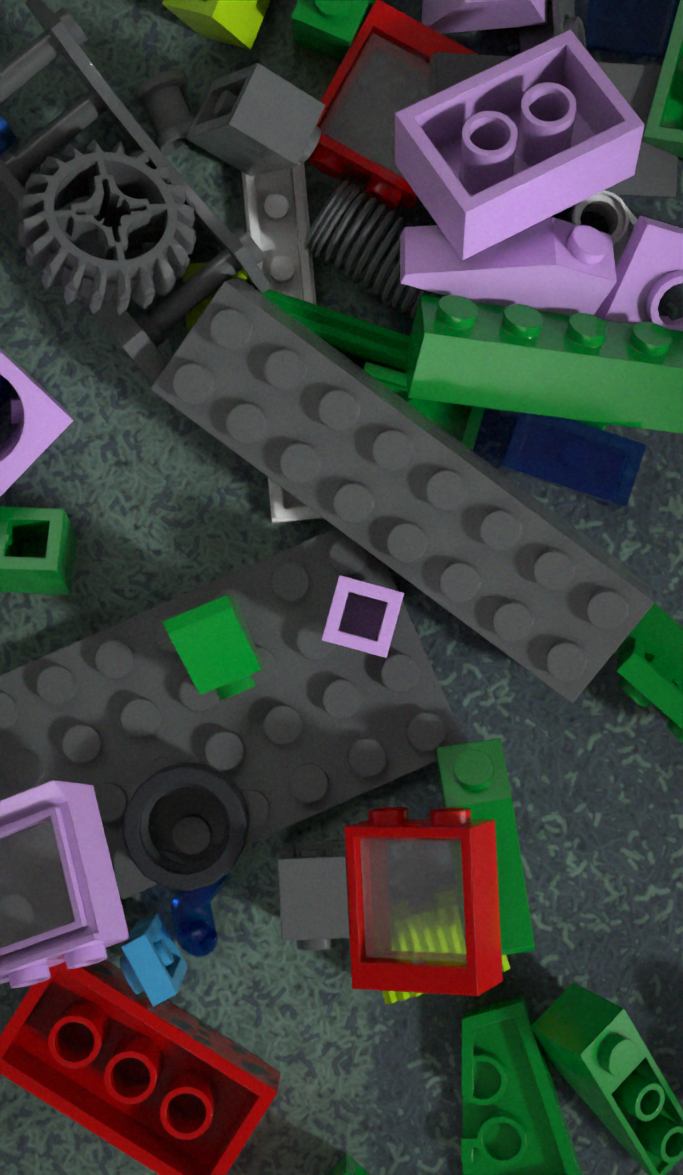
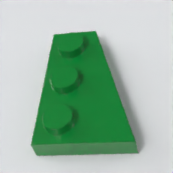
(510, 1098)

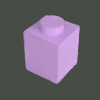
(362, 616)

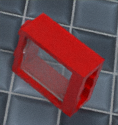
(377, 78)
(423, 902)

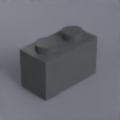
(257, 121)
(313, 893)

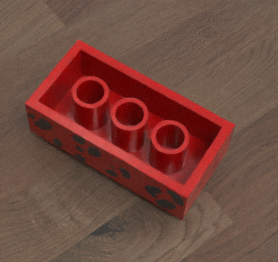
(136, 1071)

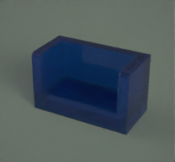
(573, 457)

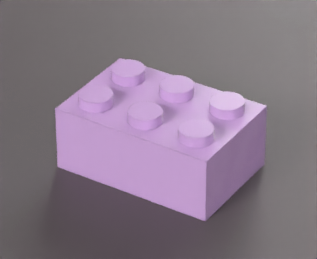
(517, 143)

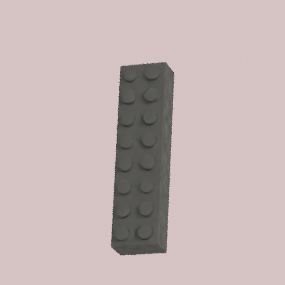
(404, 488)

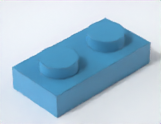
(153, 960)

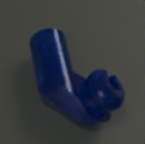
(194, 918)

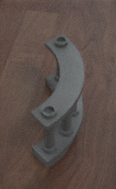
(142, 332)

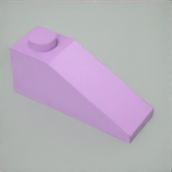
(546, 267)

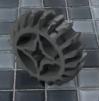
(81, 251)

